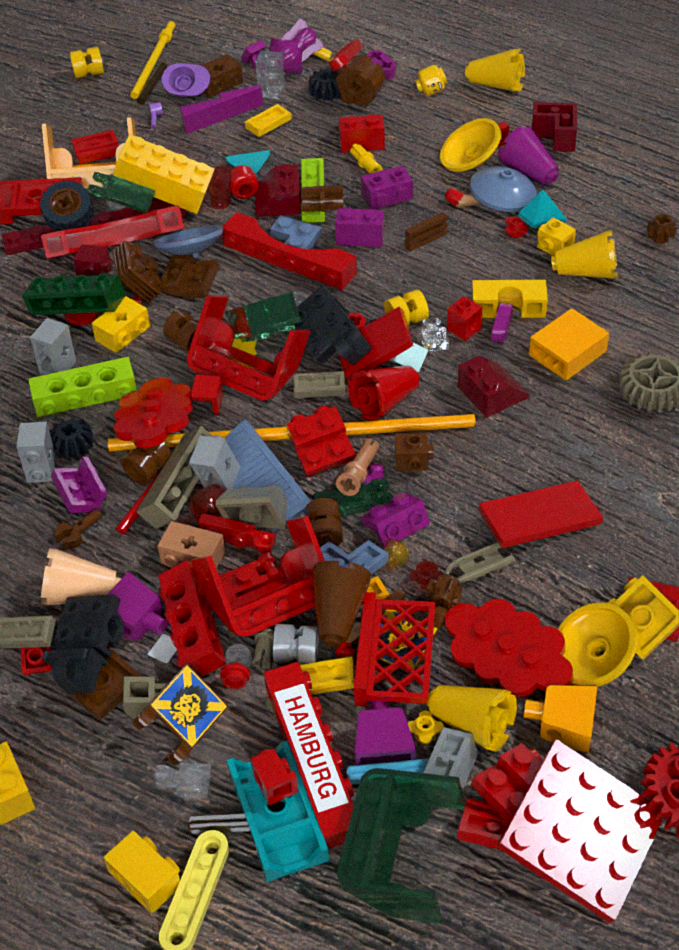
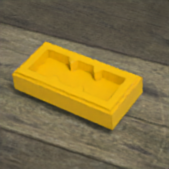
(268, 120)
(331, 675)

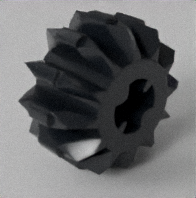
(324, 85)
(71, 438)

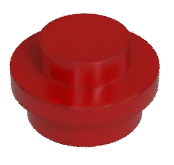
(235, 675)

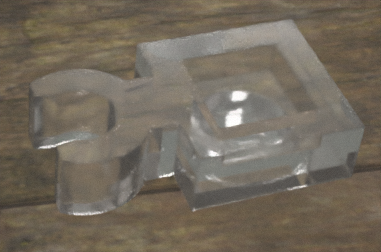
(433, 336)

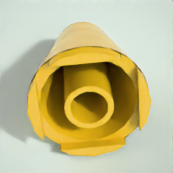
(498, 70)
(588, 258)
(475, 711)

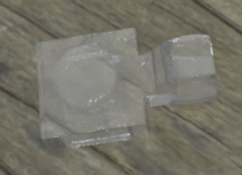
(190, 780)

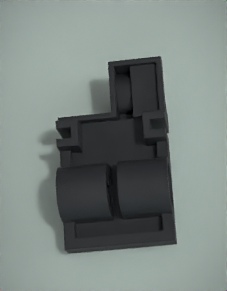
(330, 328)
(82, 641)

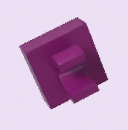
(251, 52)

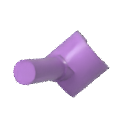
(156, 109)

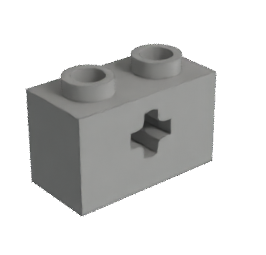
(53, 347)
(36, 451)
(214, 462)

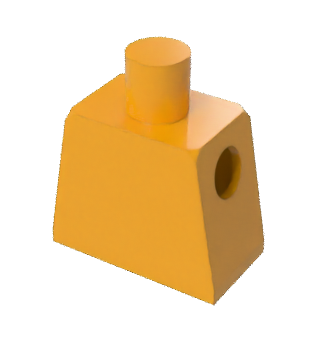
(565, 715)

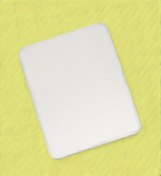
(163, 649)

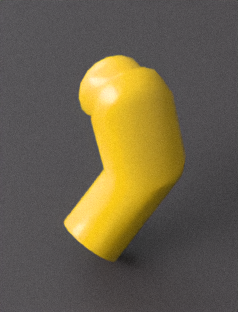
(323, 54)

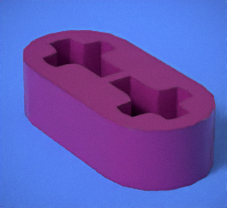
(386, 62)
(502, 323)

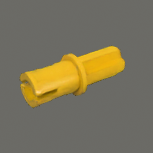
(365, 159)

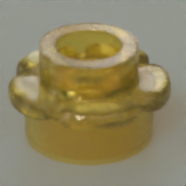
(398, 553)

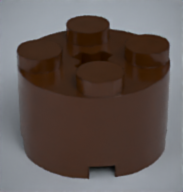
(360, 80)

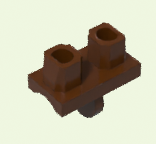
(322, 198)

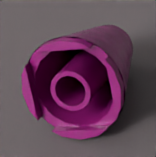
(529, 156)

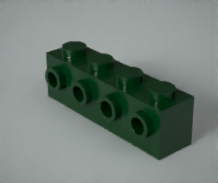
(74, 294)

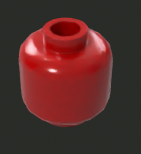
(243, 182)

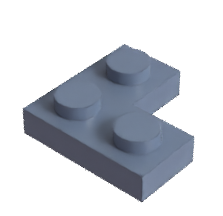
(296, 232)
(366, 555)

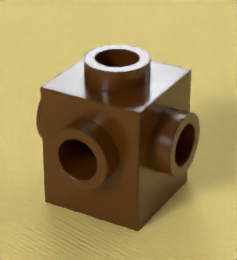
(412, 452)

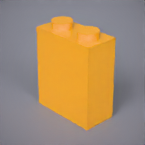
(568, 344)

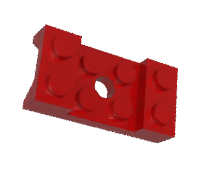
(19, 200)

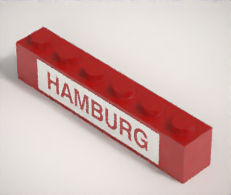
(311, 749)

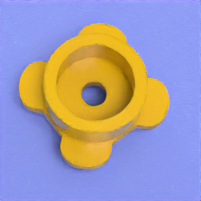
(426, 735)

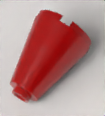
(381, 389)

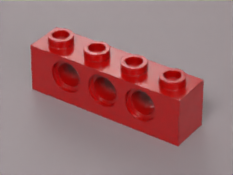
(191, 620)

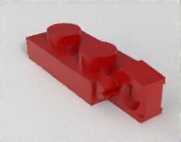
(239, 533)

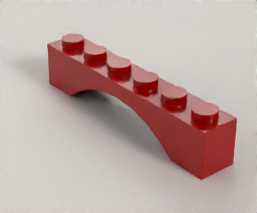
(110, 234)
(325, 266)

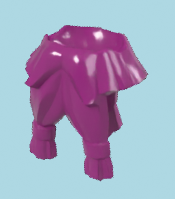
(296, 48)

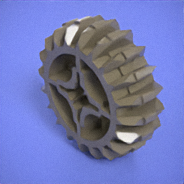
(638, 386)

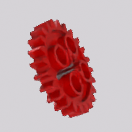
(663, 785)

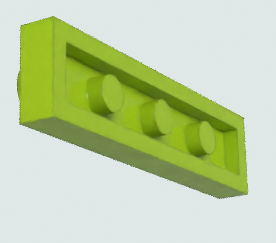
(312, 175)

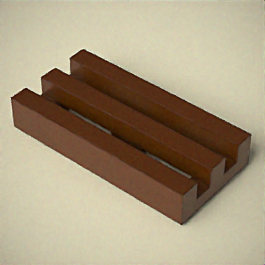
(426, 231)

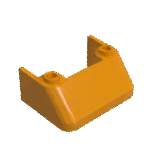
(60, 162)

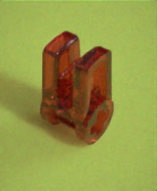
(220, 187)

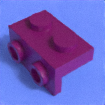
(80, 487)
(397, 518)

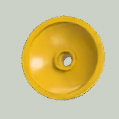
(470, 145)
(595, 630)

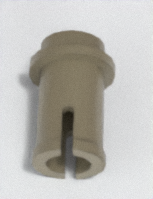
(263, 648)

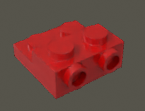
(320, 440)
(508, 780)

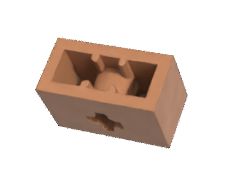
(188, 542)

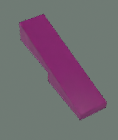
(228, 105)

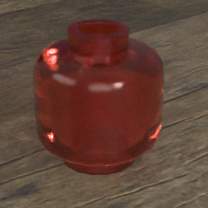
(205, 501)

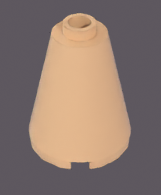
(74, 577)

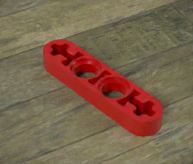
(345, 55)

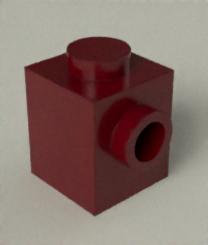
(92, 261)

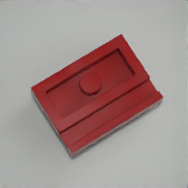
(95, 146)
(481, 824)

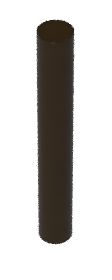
(151, 83)

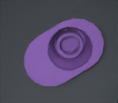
(185, 79)

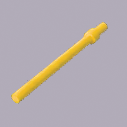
(164, 37)

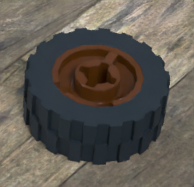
(78, 208)

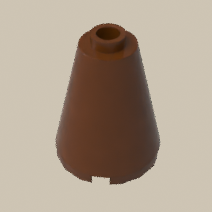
(338, 599)

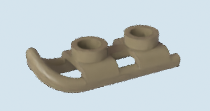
(472, 571)

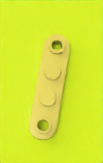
(194, 891)

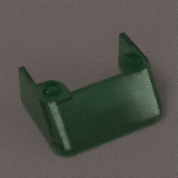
(381, 808)

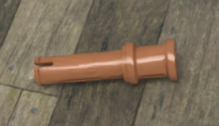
(356, 471)

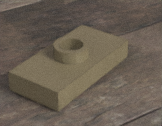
(319, 384)
(26, 631)

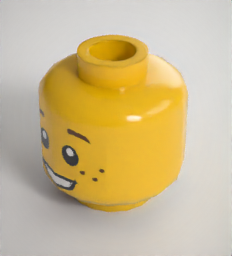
(431, 80)

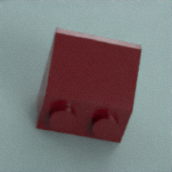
(279, 192)
(489, 386)

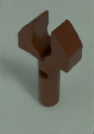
(74, 531)

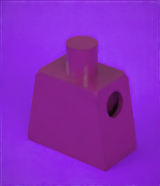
(138, 608)
(383, 735)

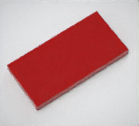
(540, 514)

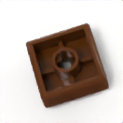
(137, 271)

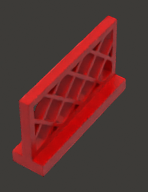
(369, 654)

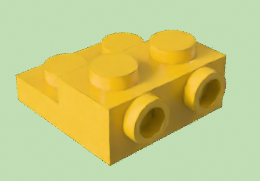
(651, 613)

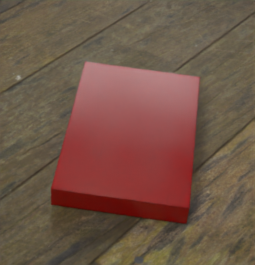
(388, 339)

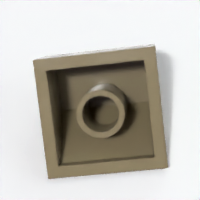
(257, 506)

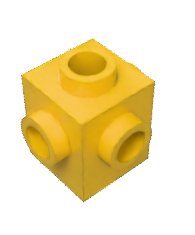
(555, 236)

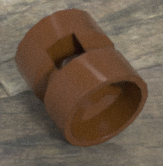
(180, 329)
(144, 463)
(325, 520)

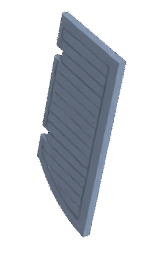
(262, 468)

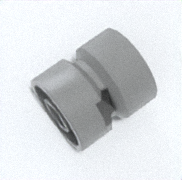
(295, 644)

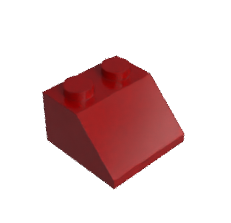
(363, 131)

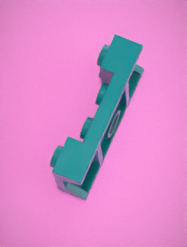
(283, 839)

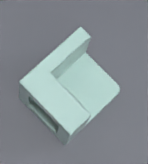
(411, 357)

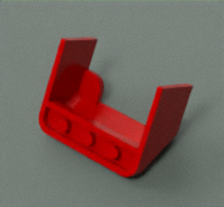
(213, 355)
(273, 601)

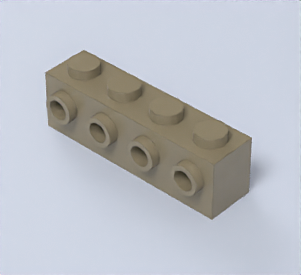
(173, 483)

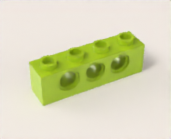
(82, 386)

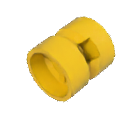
(79, 64)
(412, 304)

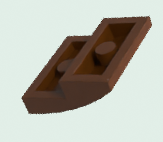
(188, 277)

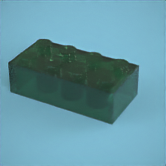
(264, 318)

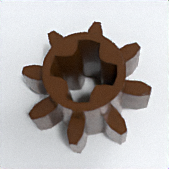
(661, 228)
(444, 591)

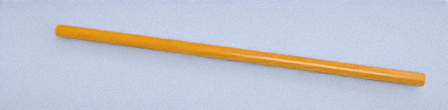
(352, 428)

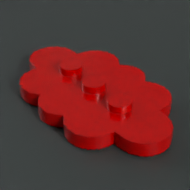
(153, 412)
(508, 647)

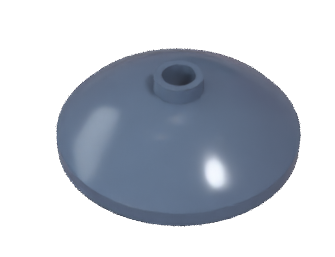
(502, 188)
(189, 240)

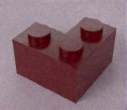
(556, 121)

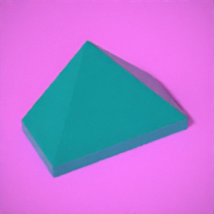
(253, 160)
(540, 211)

